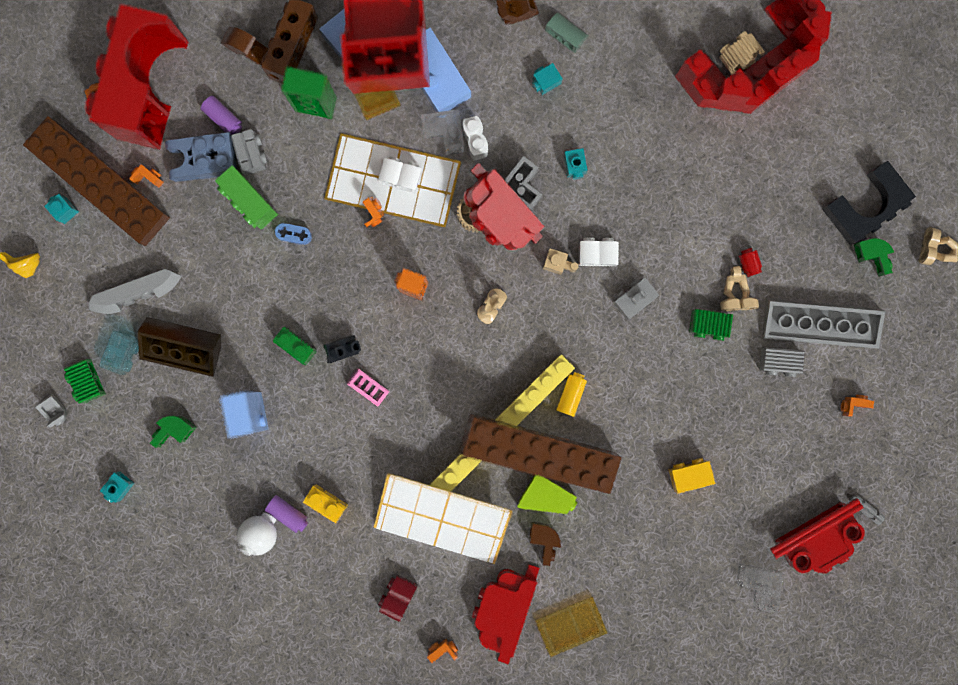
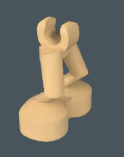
(929, 252)
(494, 301)
(732, 302)

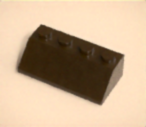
(179, 346)

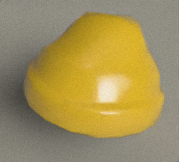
(24, 265)

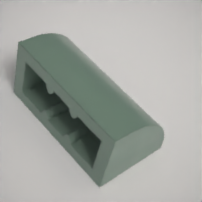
(565, 32)

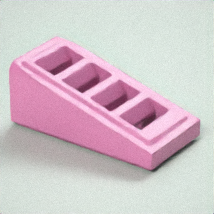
(353, 378)

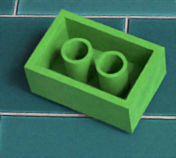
(245, 198)

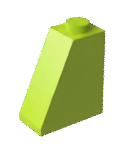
(546, 496)

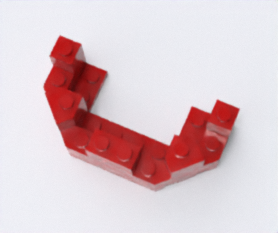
(805, 29)

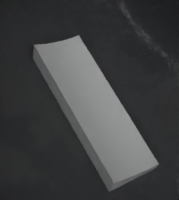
(823, 323)

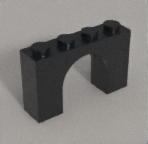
(894, 196)

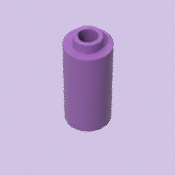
(221, 115)
(286, 514)

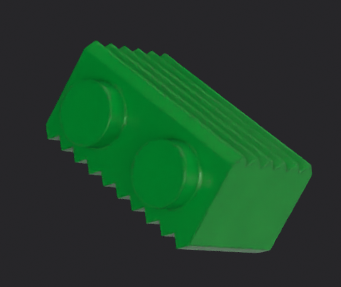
(710, 324)
(294, 346)
(84, 381)

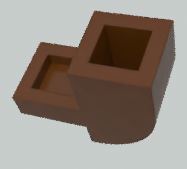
(516, 10)
(245, 44)
(545, 535)

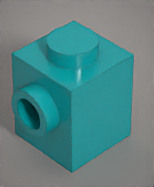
(546, 79)
(575, 163)
(61, 208)
(116, 487)

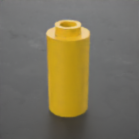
(572, 394)

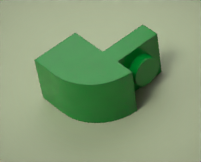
(877, 250)
(176, 426)

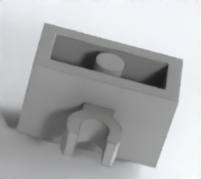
(636, 298)

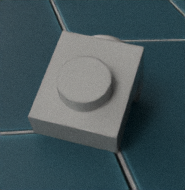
(52, 410)

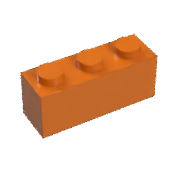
(411, 284)

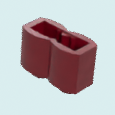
(398, 597)

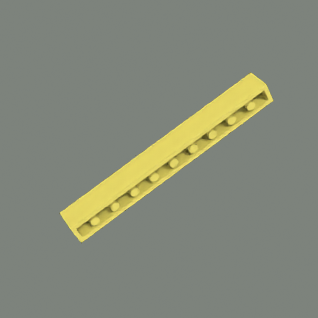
(513, 414)

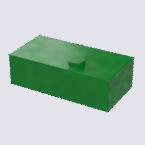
(309, 93)

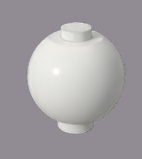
(257, 534)

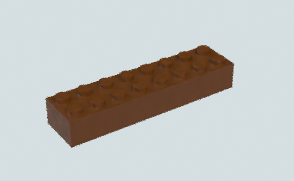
(96, 181)
(539, 454)

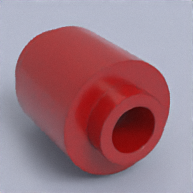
(750, 262)

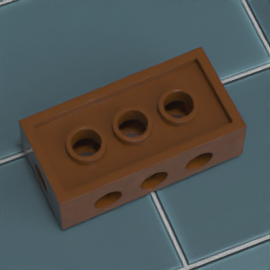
(290, 39)

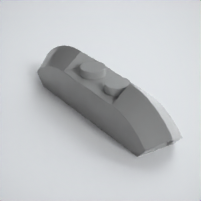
(112, 299)

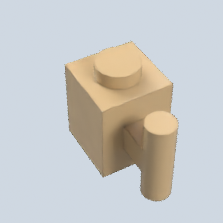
(556, 262)

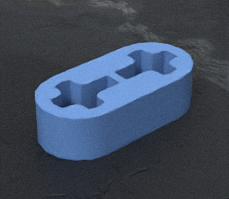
(292, 238)

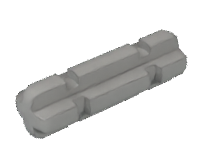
(869, 511)

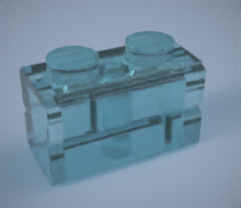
(119, 353)

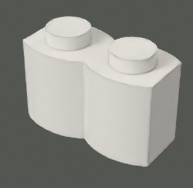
(476, 140)
(400, 174)
(598, 252)

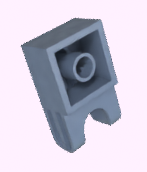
(198, 156)

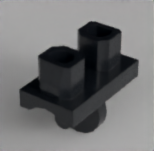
(342, 348)

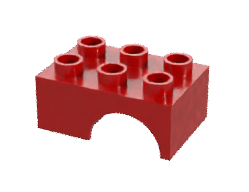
(384, 45)
(124, 98)

